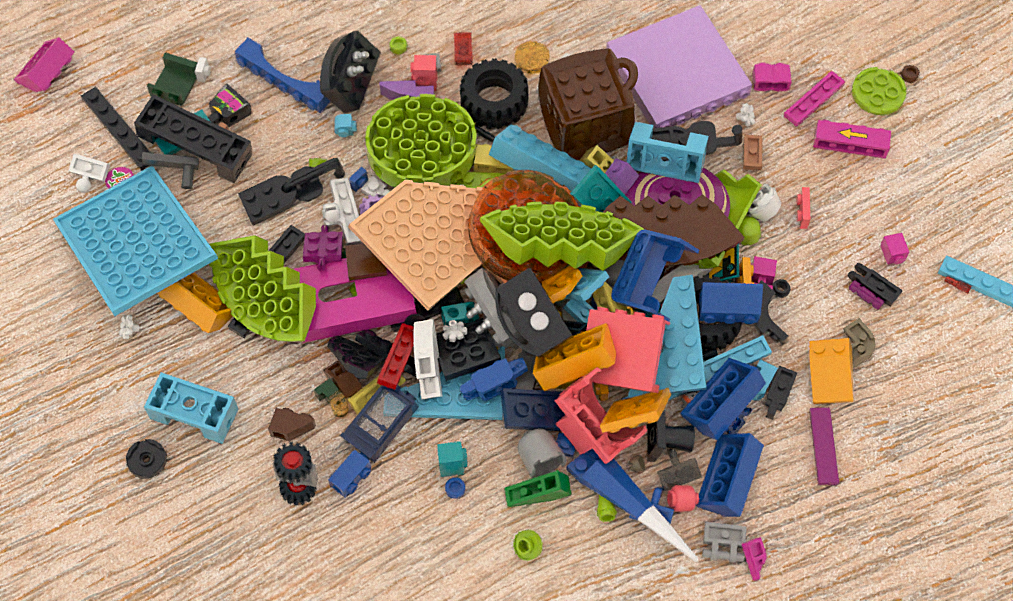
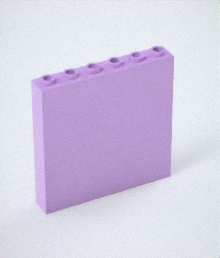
(681, 68)

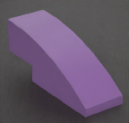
(396, 89)

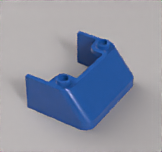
(643, 269)

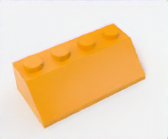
(197, 302)
(576, 358)

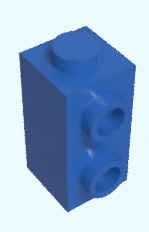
(350, 473)

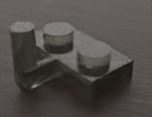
(679, 472)

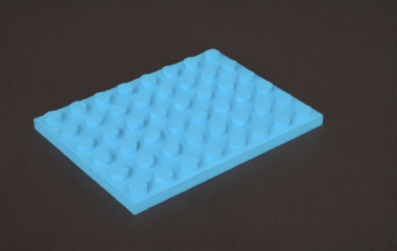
(134, 240)

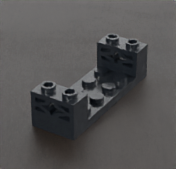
(194, 135)

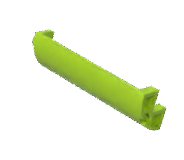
(741, 196)

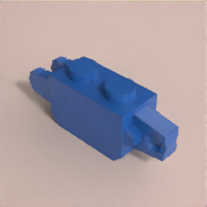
(492, 379)

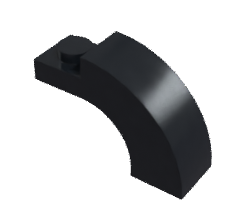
(765, 323)

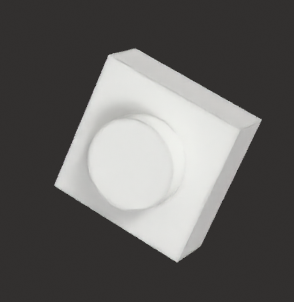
(202, 69)

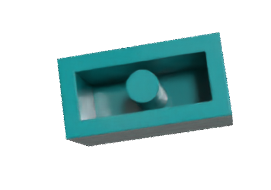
(451, 459)

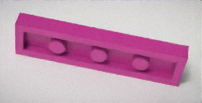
(814, 98)

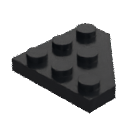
(355, 357)

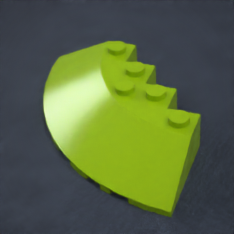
(559, 233)
(262, 290)

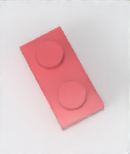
(803, 213)

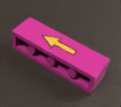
(852, 139)

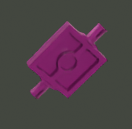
(323, 247)

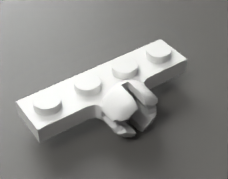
(342, 210)

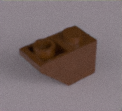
(290, 425)

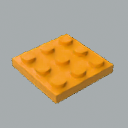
(635, 410)

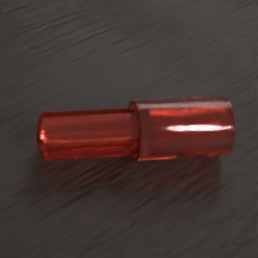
(958, 284)

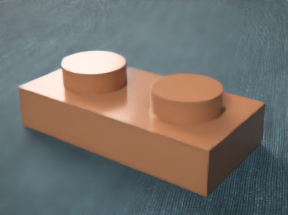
(752, 152)

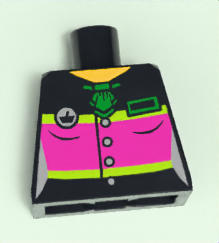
(228, 107)

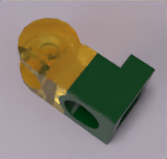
(333, 396)

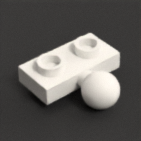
(88, 169)

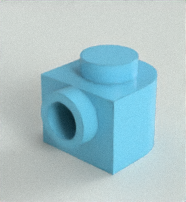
(344, 125)

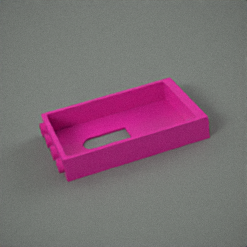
(377, 304)

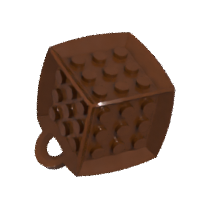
(587, 101)

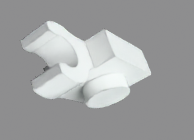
(373, 187)

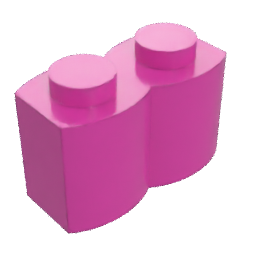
(771, 77)

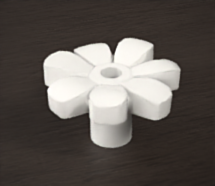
(746, 115)
(127, 326)
(454, 331)

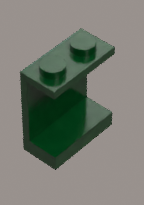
(175, 79)

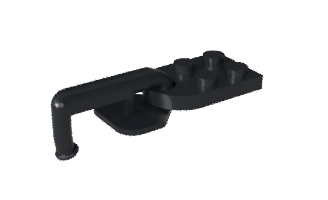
(680, 135)
(282, 192)

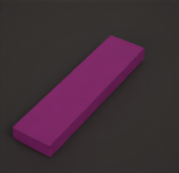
(824, 446)

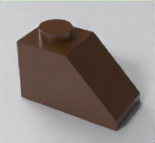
(344, 380)

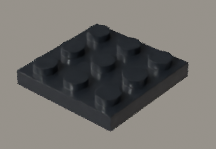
(467, 354)

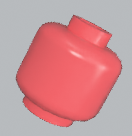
(682, 498)

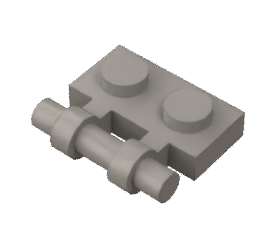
(724, 535)

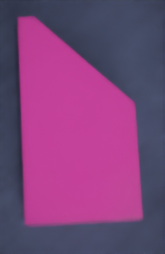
(755, 556)

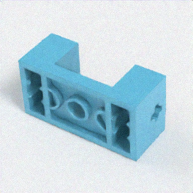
(683, 163)
(211, 412)

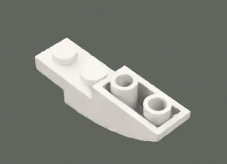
(426, 359)

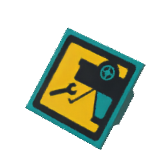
(728, 267)

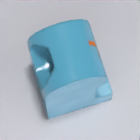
(768, 373)

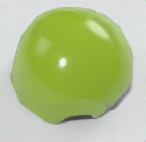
(751, 230)

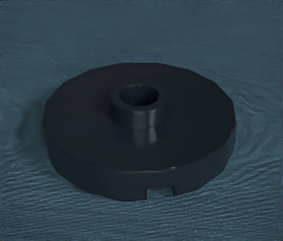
(139, 452)

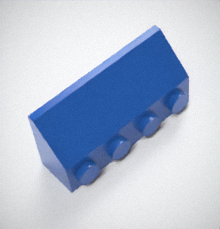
(725, 398)
(730, 474)

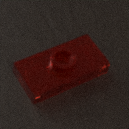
(463, 48)

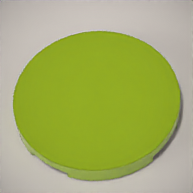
(879, 91)

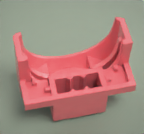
(584, 418)

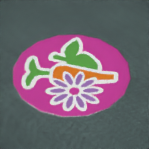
(117, 175)

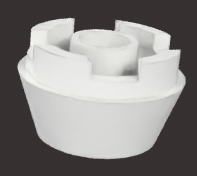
(765, 204)

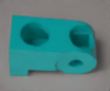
(458, 313)

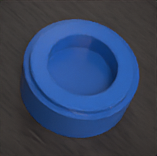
(455, 488)

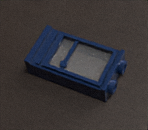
(380, 421)

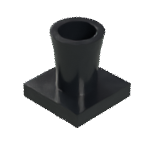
(671, 437)

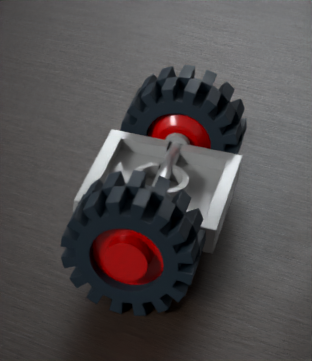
(296, 473)

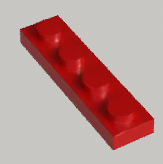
(397, 357)

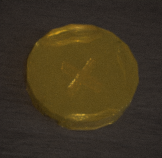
(531, 57)

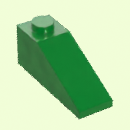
(538, 489)

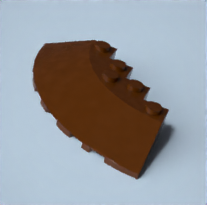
(698, 224)

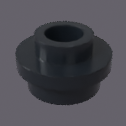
(781, 283)

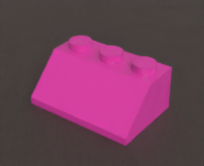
(45, 65)

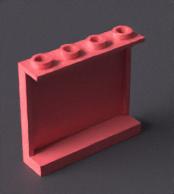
(636, 346)

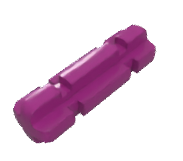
(866, 295)

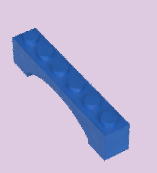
(251, 56)

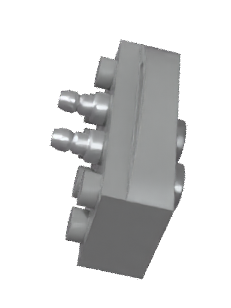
(482, 288)

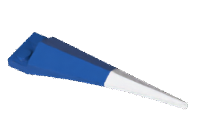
(617, 487)

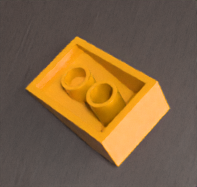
(831, 370)

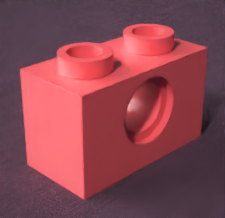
(424, 70)

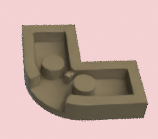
(863, 341)

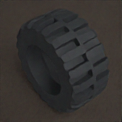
(494, 74)
(718, 334)

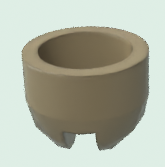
(637, 463)

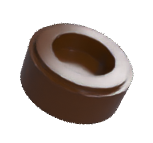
(910, 73)

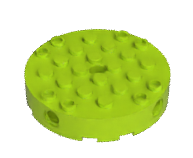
(421, 141)

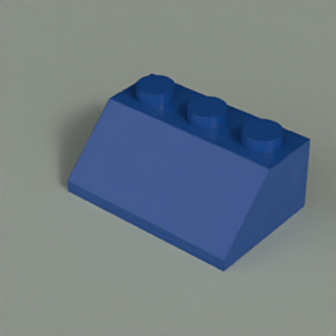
(730, 302)

